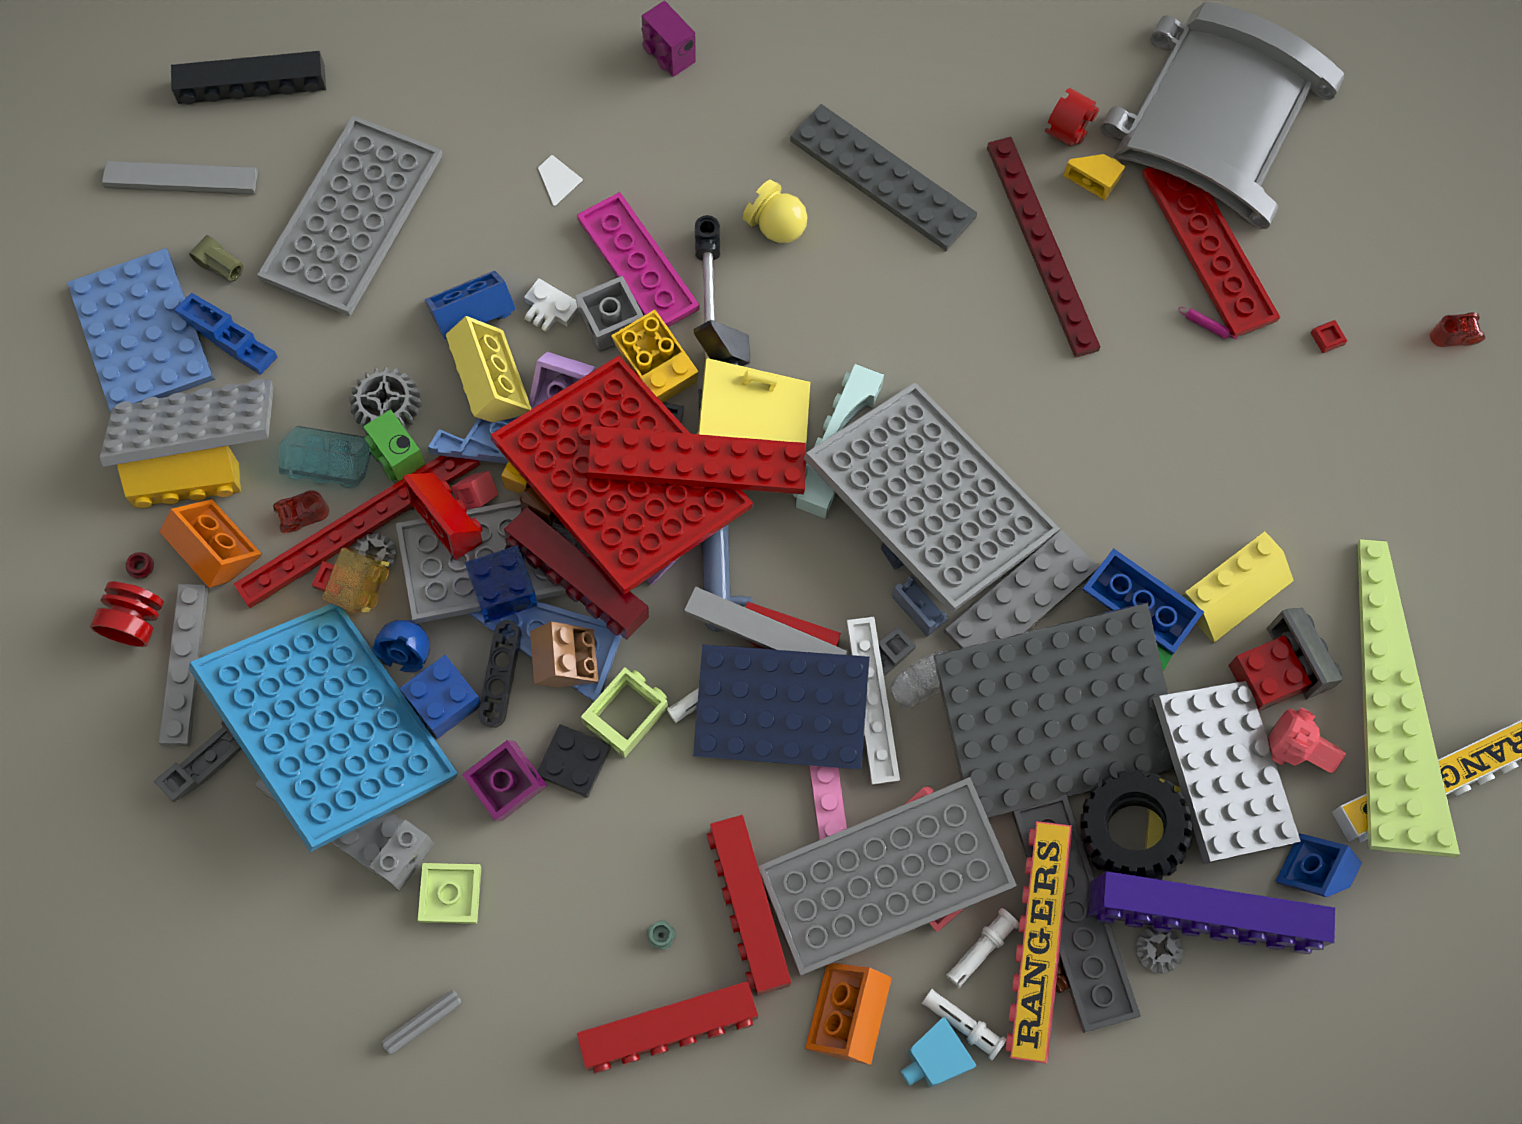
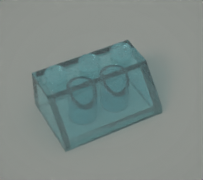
(324, 456)

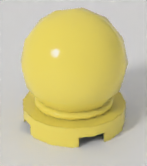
(778, 215)

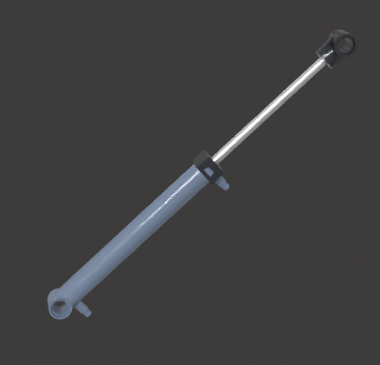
(716, 547)

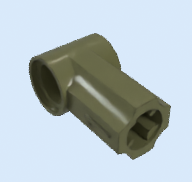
(211, 255)

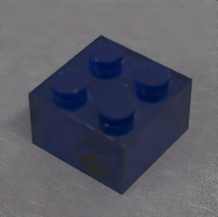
(501, 584)

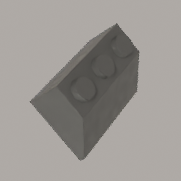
(1309, 649)

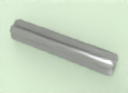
(421, 1022)

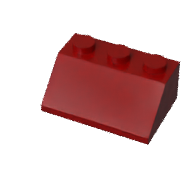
(443, 513)

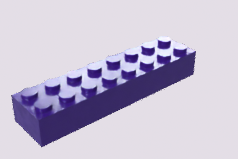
(1211, 912)

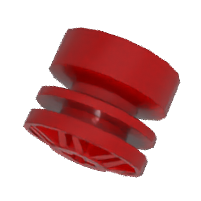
(127, 612)

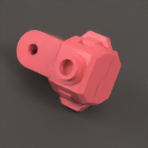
(1298, 739)

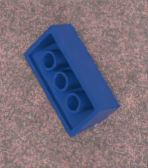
(1124, 584)

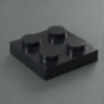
(573, 760)

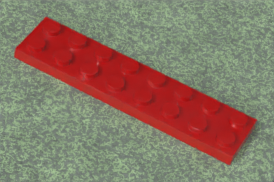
(1213, 252)
(696, 460)

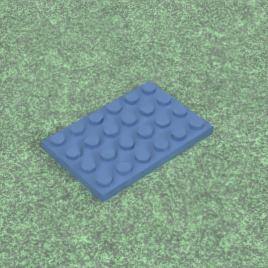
(135, 333)

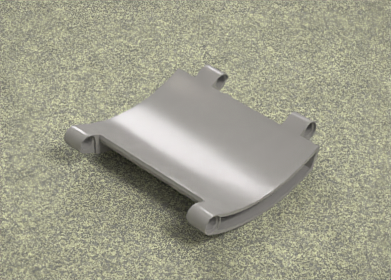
(1223, 104)

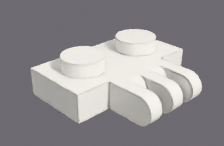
(549, 305)

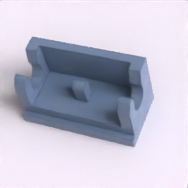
(919, 606)

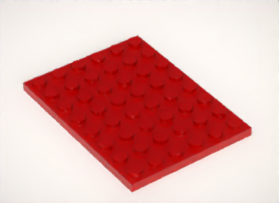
(621, 524)

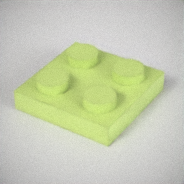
(449, 893)

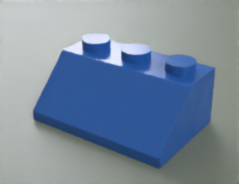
(479, 299)

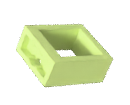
(608, 734)

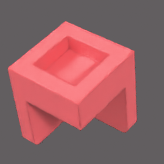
(475, 489)

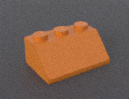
(209, 542)
(848, 1012)

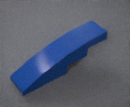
(225, 333)

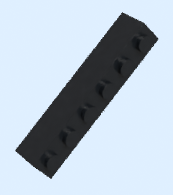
(248, 77)

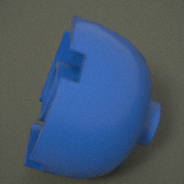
(402, 644)

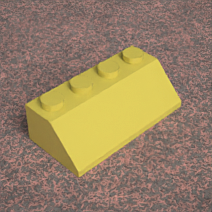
(487, 371)
(1240, 586)

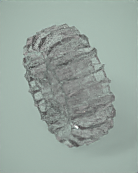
(917, 682)

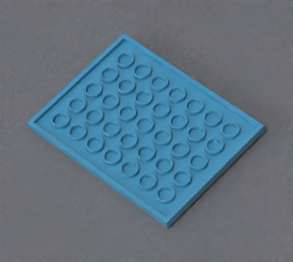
(323, 724)

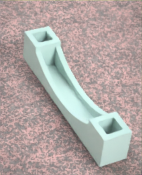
(859, 392)

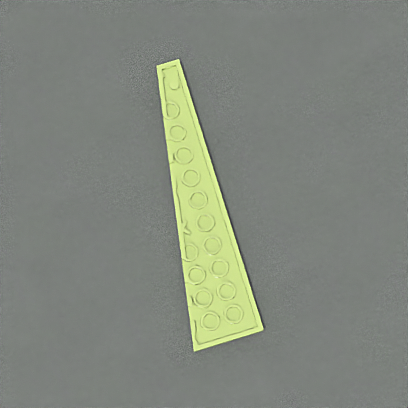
(1403, 773)

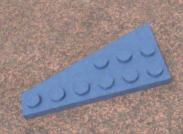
(530, 619)

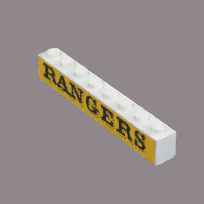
(1458, 771)

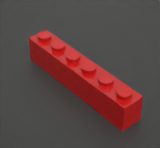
(749, 904)
(667, 1026)

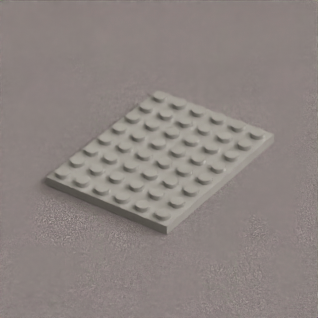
(932, 496)

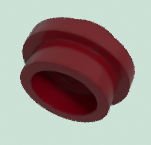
(136, 559)

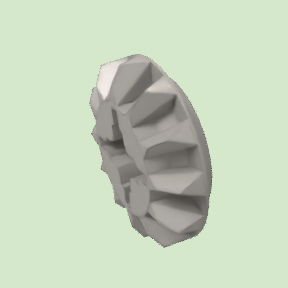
(378, 541)
(1146, 951)

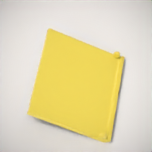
(753, 404)

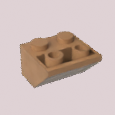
(563, 655)

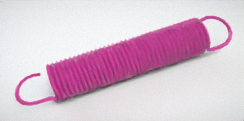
(1207, 323)

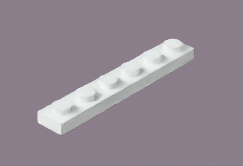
(878, 728)

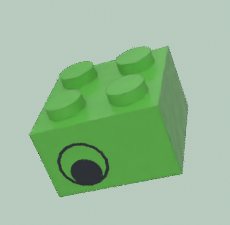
(393, 446)

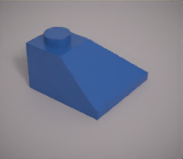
(1319, 866)

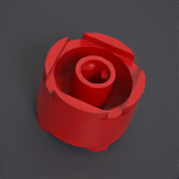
(1071, 117)

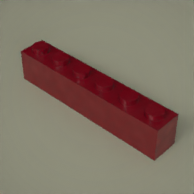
(576, 574)

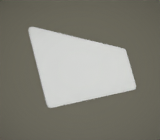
(558, 179)

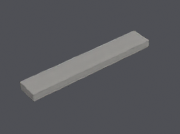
(180, 177)
(753, 625)

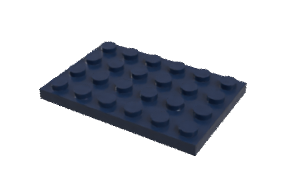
(781, 706)

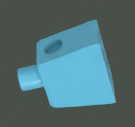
(937, 1056)

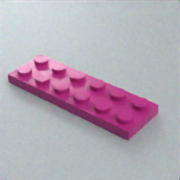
(638, 259)

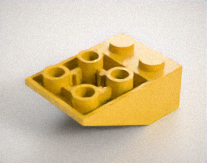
(656, 356)

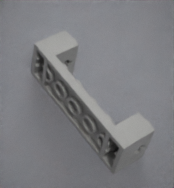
(383, 846)

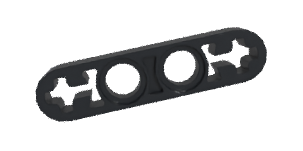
(505, 674)

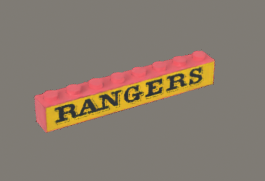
(1041, 942)

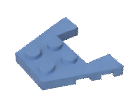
(475, 446)

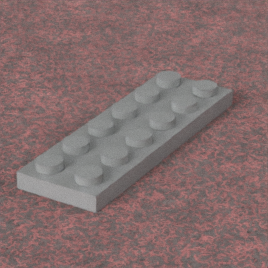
(1025, 593)

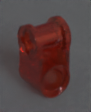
(1457, 330)
(295, 511)

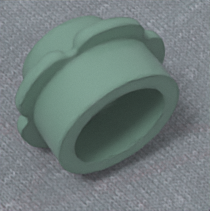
(661, 927)

